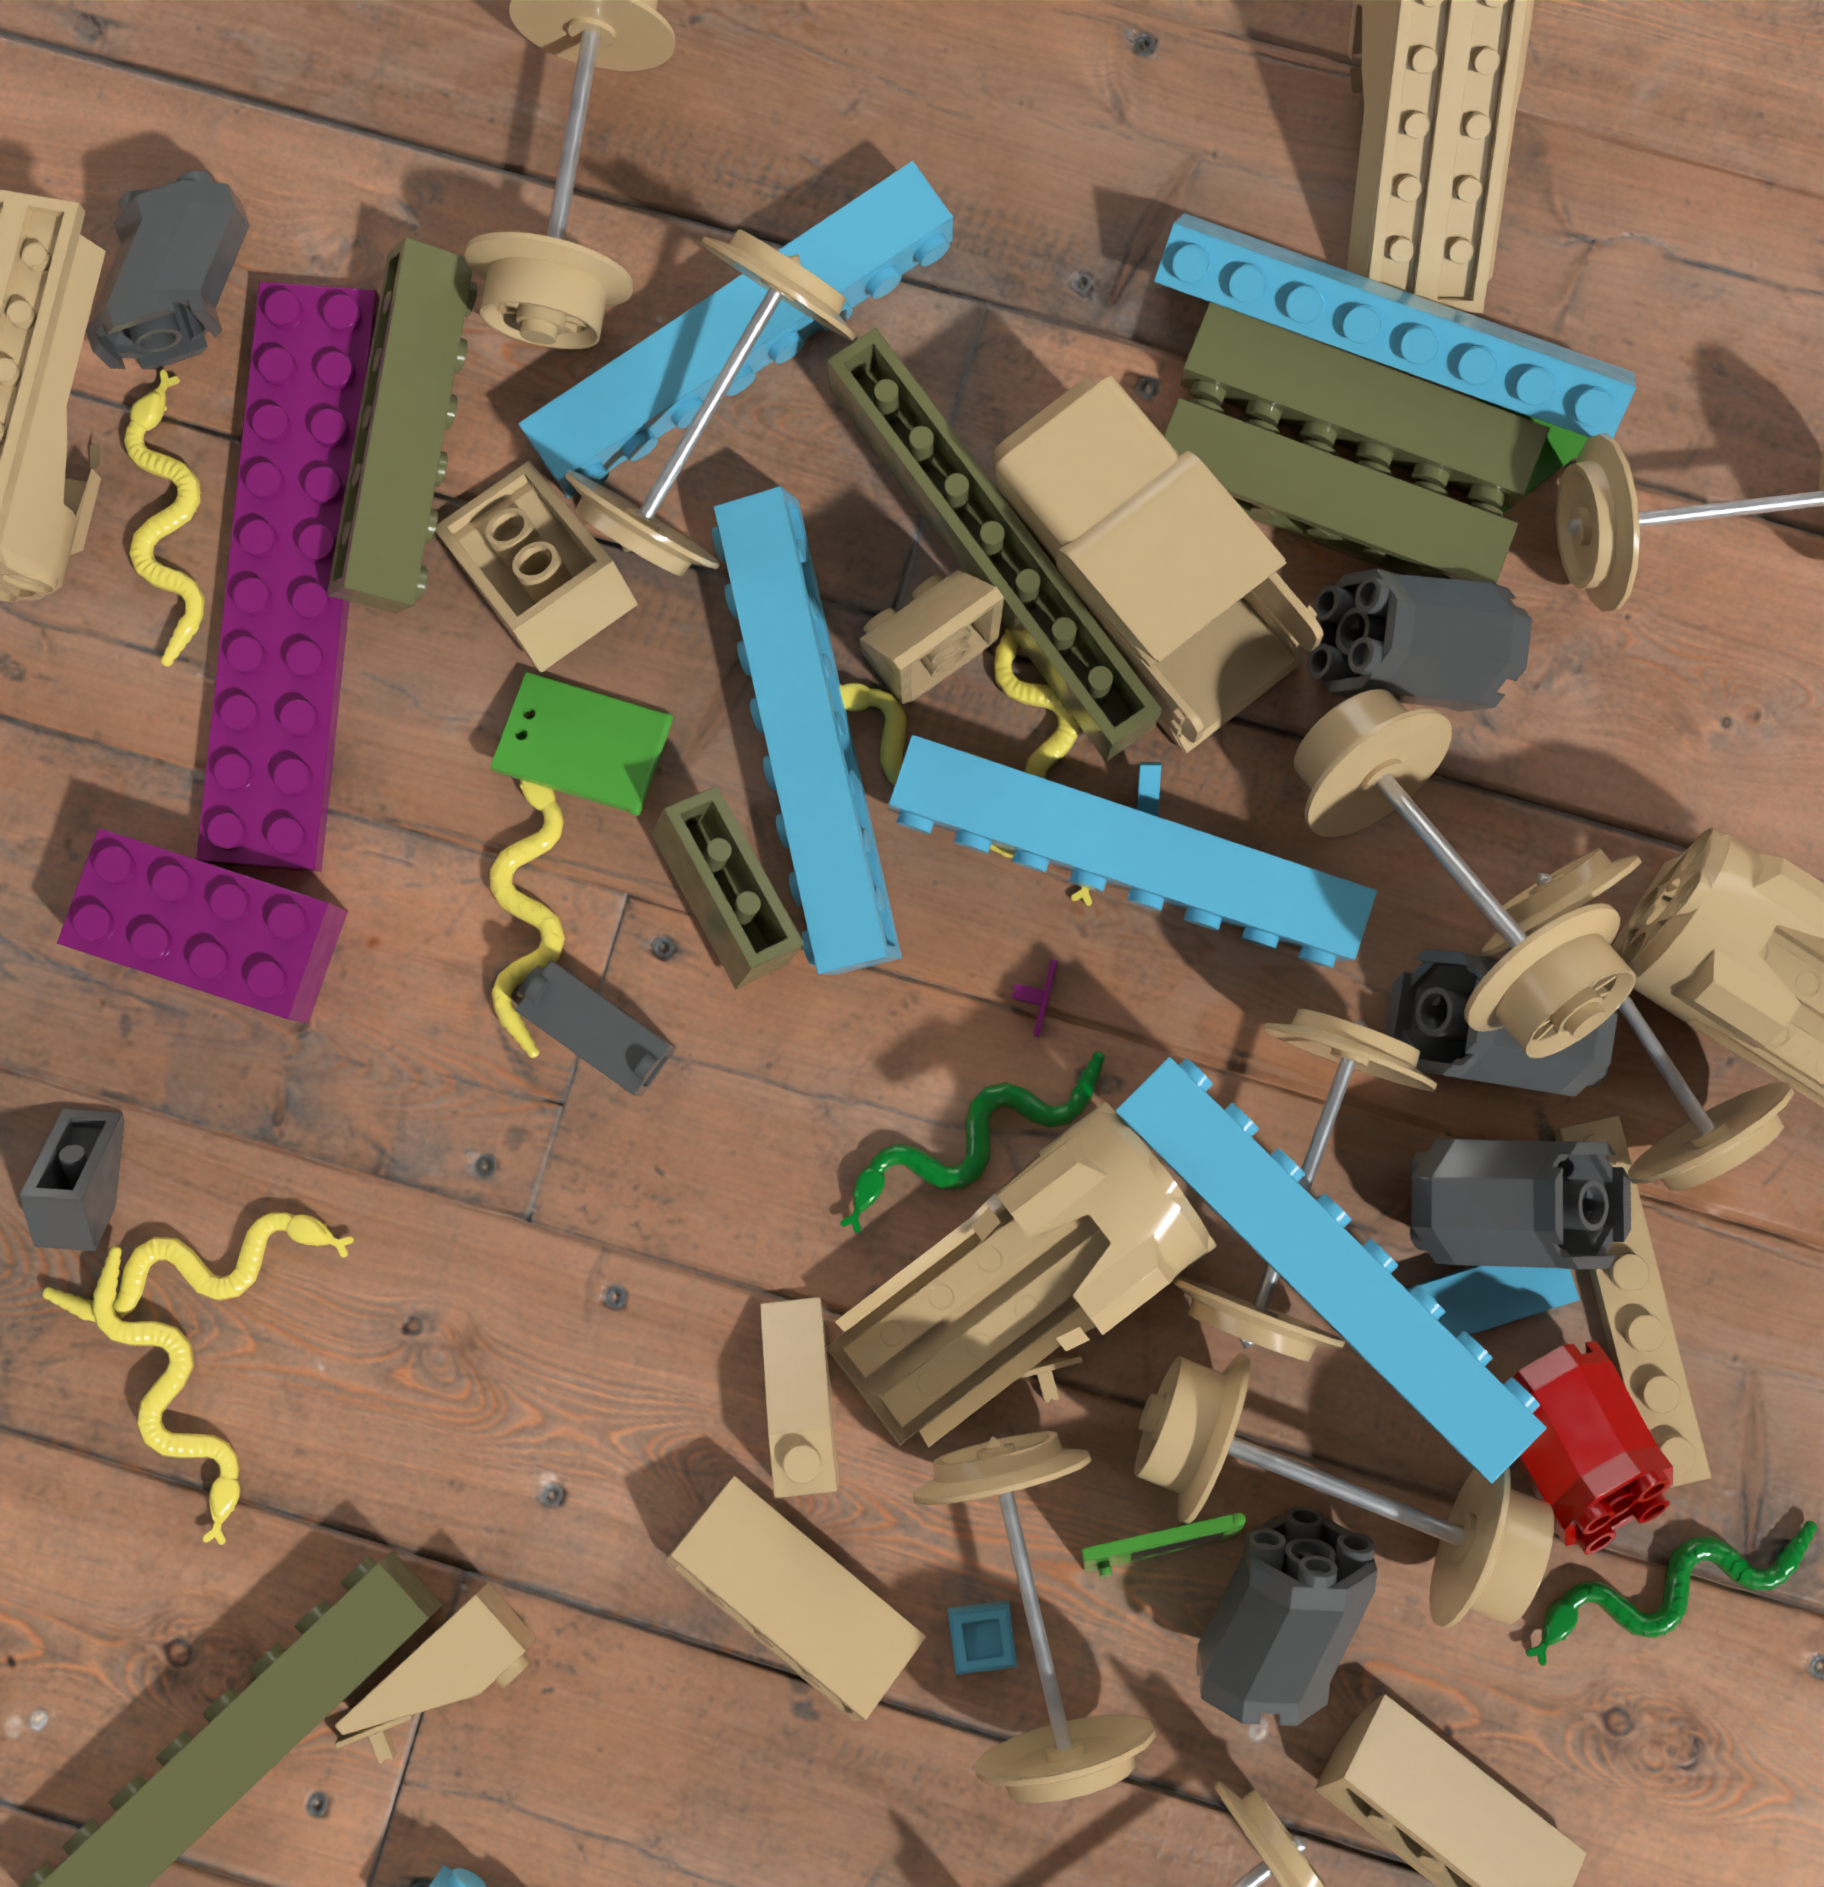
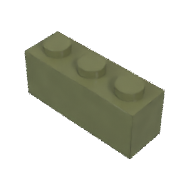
(726, 887)

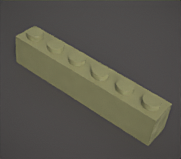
(1363, 407)
(403, 428)
(1343, 502)

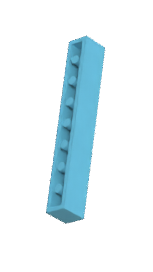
(1395, 327)
(669, 373)
(805, 733)
(1130, 851)
(1331, 1269)

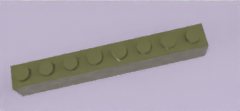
(992, 544)
(247, 1731)

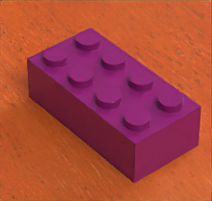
(202, 926)

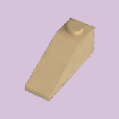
(799, 1398)
(455, 1663)

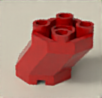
(1597, 1452)

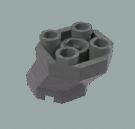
(168, 272)
(1419, 639)
(1429, 1016)
(1519, 1203)
(1286, 1618)

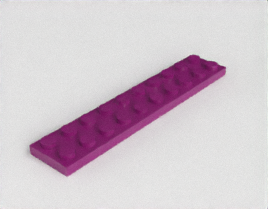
(279, 627)

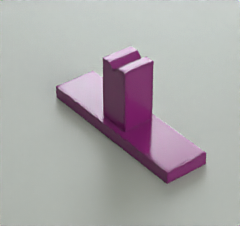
(1037, 996)

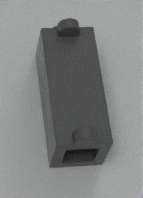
(593, 1027)

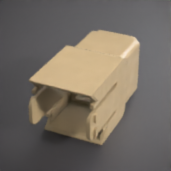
(1156, 556)

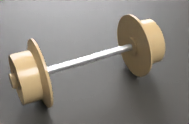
(542, 284)
(1553, 983)
(1488, 1548)

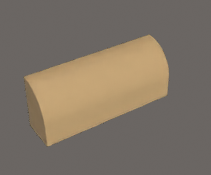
(796, 1600)
(1441, 1807)

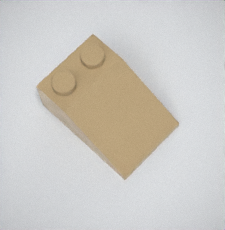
(536, 566)
(933, 634)

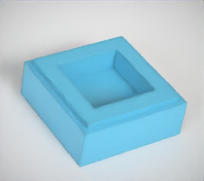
(982, 1637)

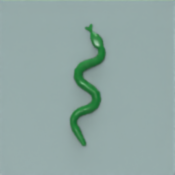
(872, 1179)
(1563, 1614)

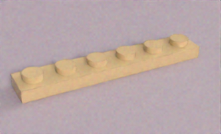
(1640, 1324)

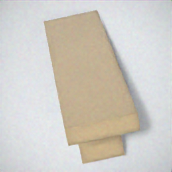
(1045, 1376)
(378, 1737)

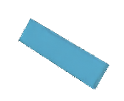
(1149, 787)

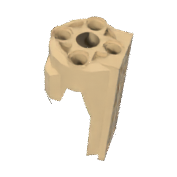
(1434, 141)
(44, 313)
(1737, 954)
(1036, 1267)

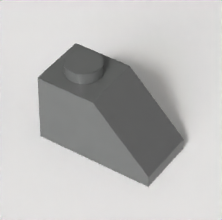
(75, 1181)

